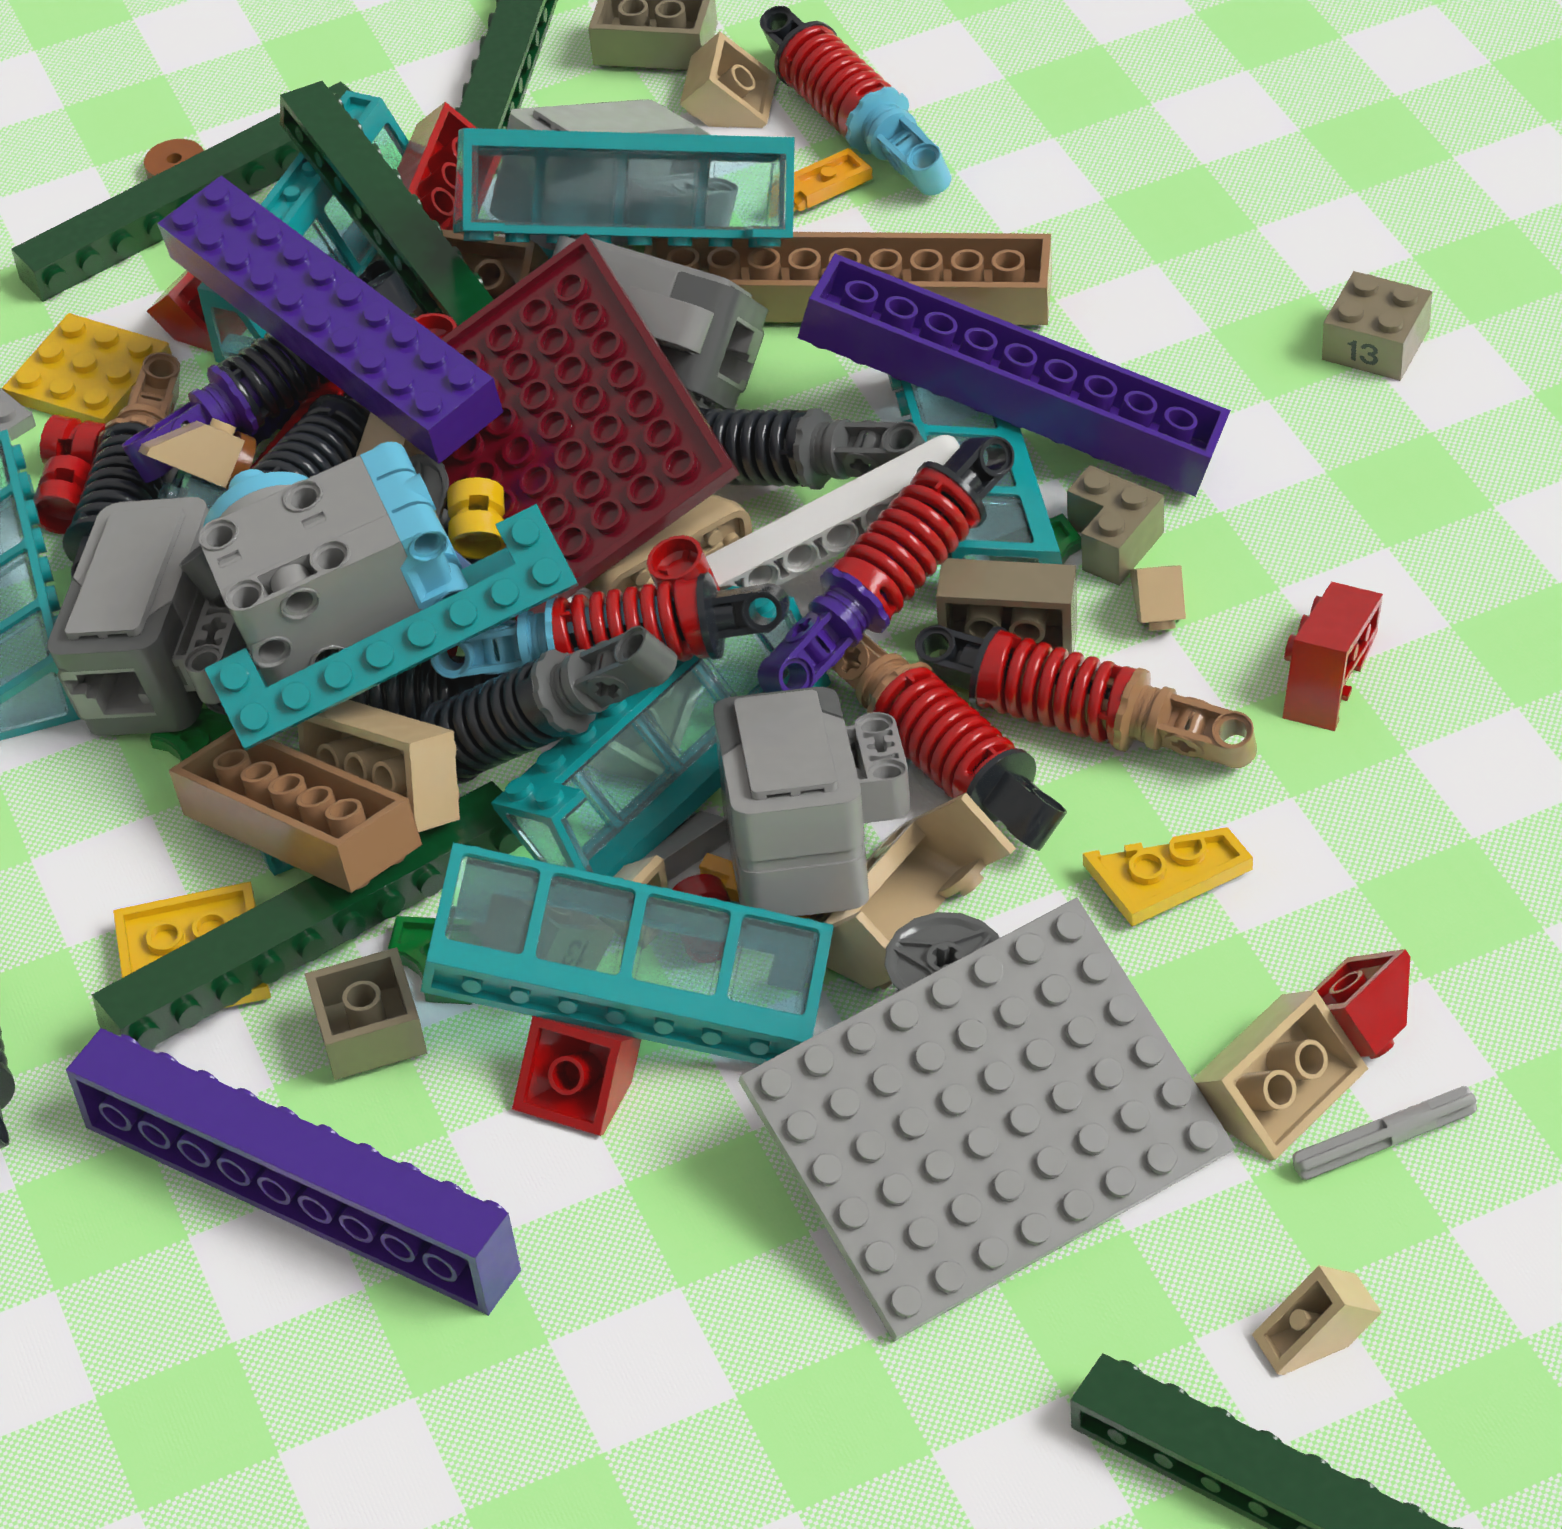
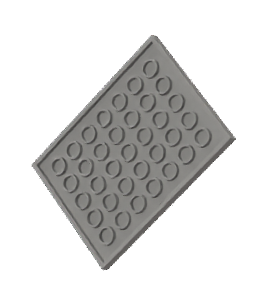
(985, 1117)

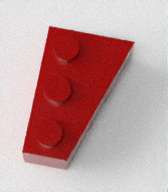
(1327, 651)

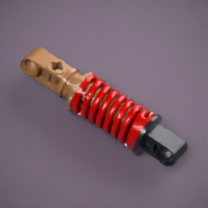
(1083, 695)
(952, 741)

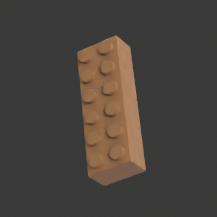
(297, 809)

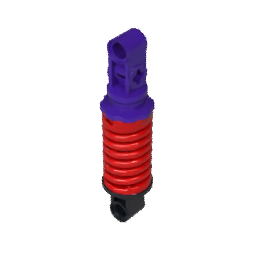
(889, 561)

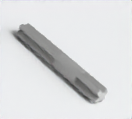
(1384, 1132)

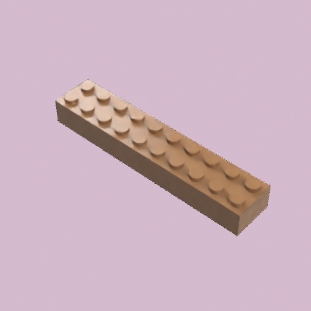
(986, 271)

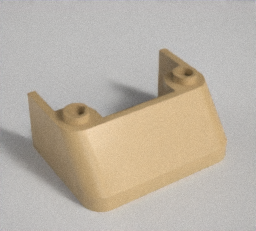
(910, 879)

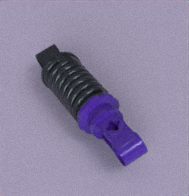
(251, 386)

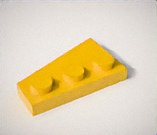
(1163, 876)

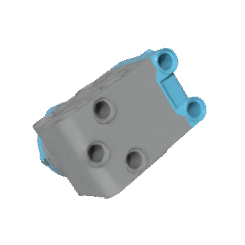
(327, 556)

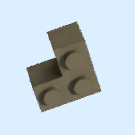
(1115, 522)

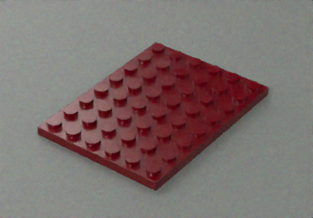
(588, 416)

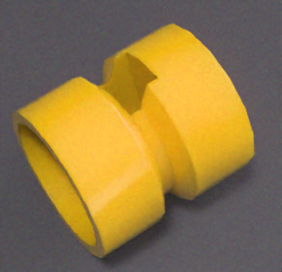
(473, 512)

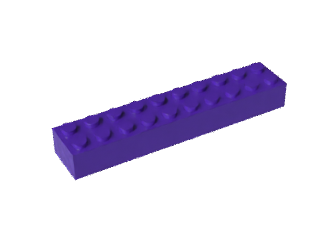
(331, 319)
(1013, 374)
(296, 1170)

